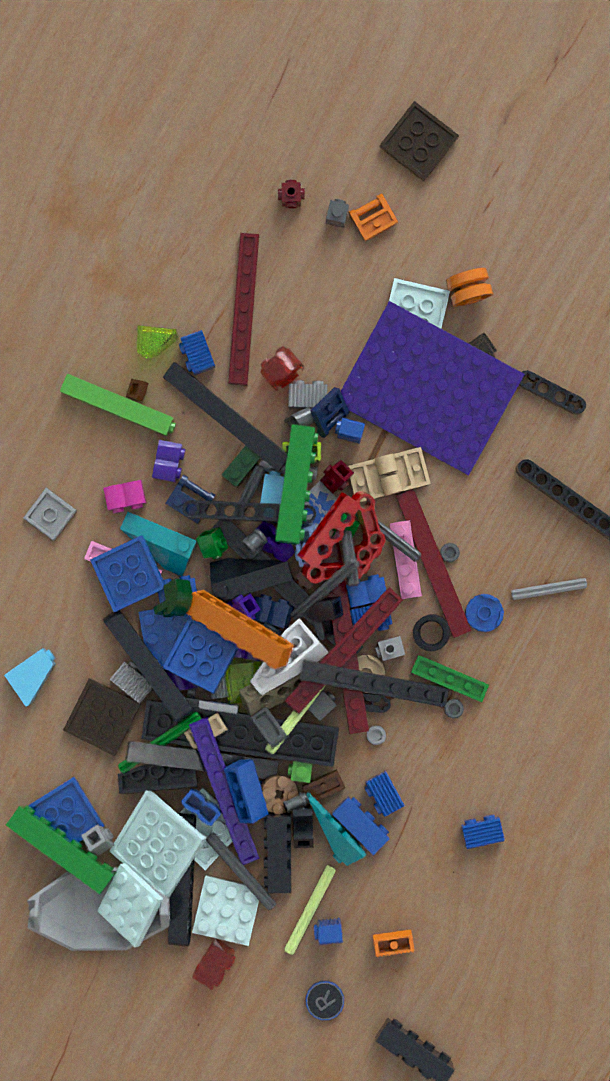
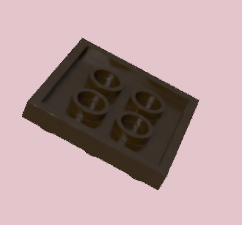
(419, 141)
(101, 717)

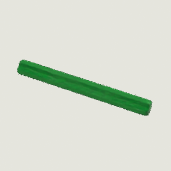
(165, 738)

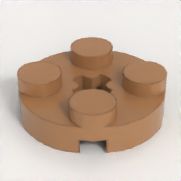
(280, 783)

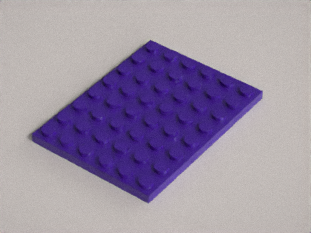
(429, 387)

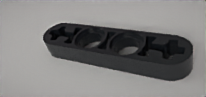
(552, 390)

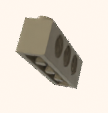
(254, 701)

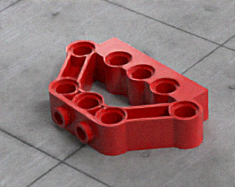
(331, 520)

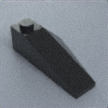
(243, 576)

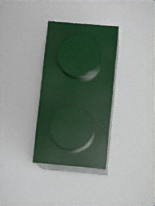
(241, 466)

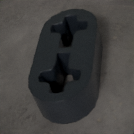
(376, 698)

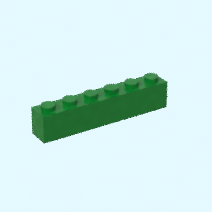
(295, 484)
(61, 849)

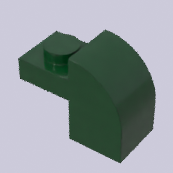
(177, 598)

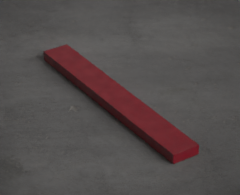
(243, 309)
(433, 564)
(347, 646)

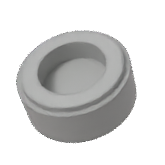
(376, 735)

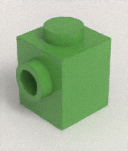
(300, 771)

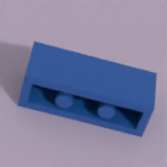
(246, 791)
(361, 824)

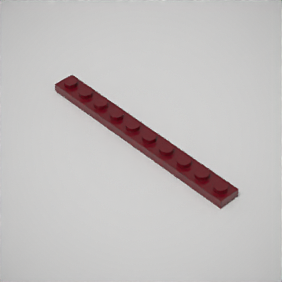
(353, 699)

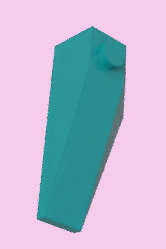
(166, 546)

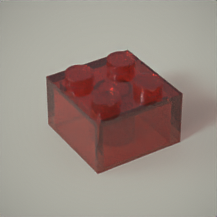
(213, 964)

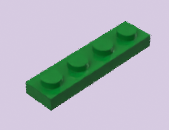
(449, 678)

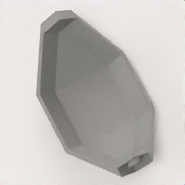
(70, 916)

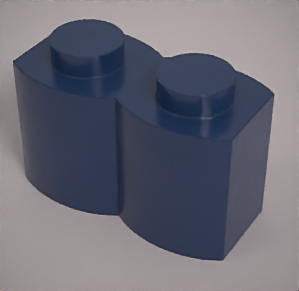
(273, 612)

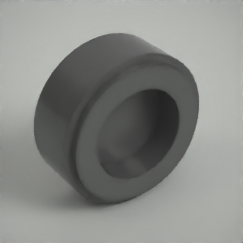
(449, 552)
(453, 708)

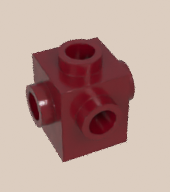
(291, 201)
(333, 479)

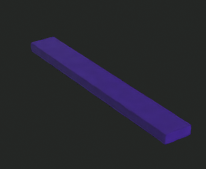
(214, 768)

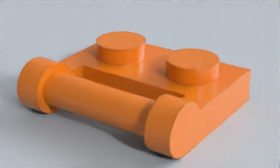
(375, 223)

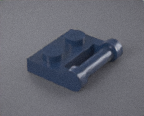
(329, 411)
(178, 497)

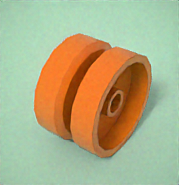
(469, 287)

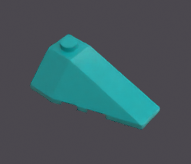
(343, 845)

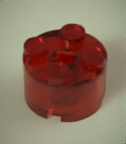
(281, 368)

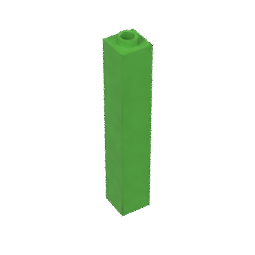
(118, 405)

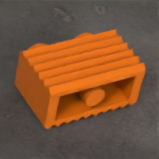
(393, 943)

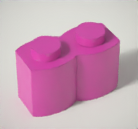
(125, 495)

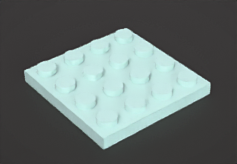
(157, 843)

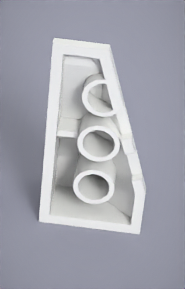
(306, 648)

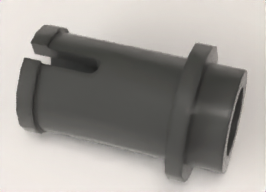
(296, 802)

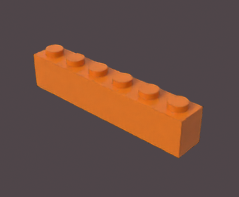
(240, 629)

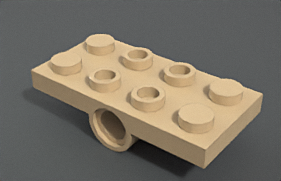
(390, 474)

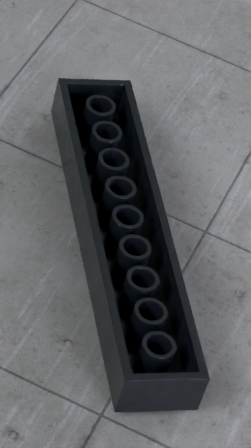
(305, 743)

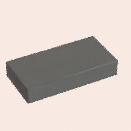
(269, 727)

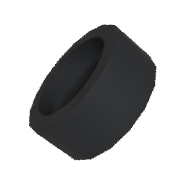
(431, 618)

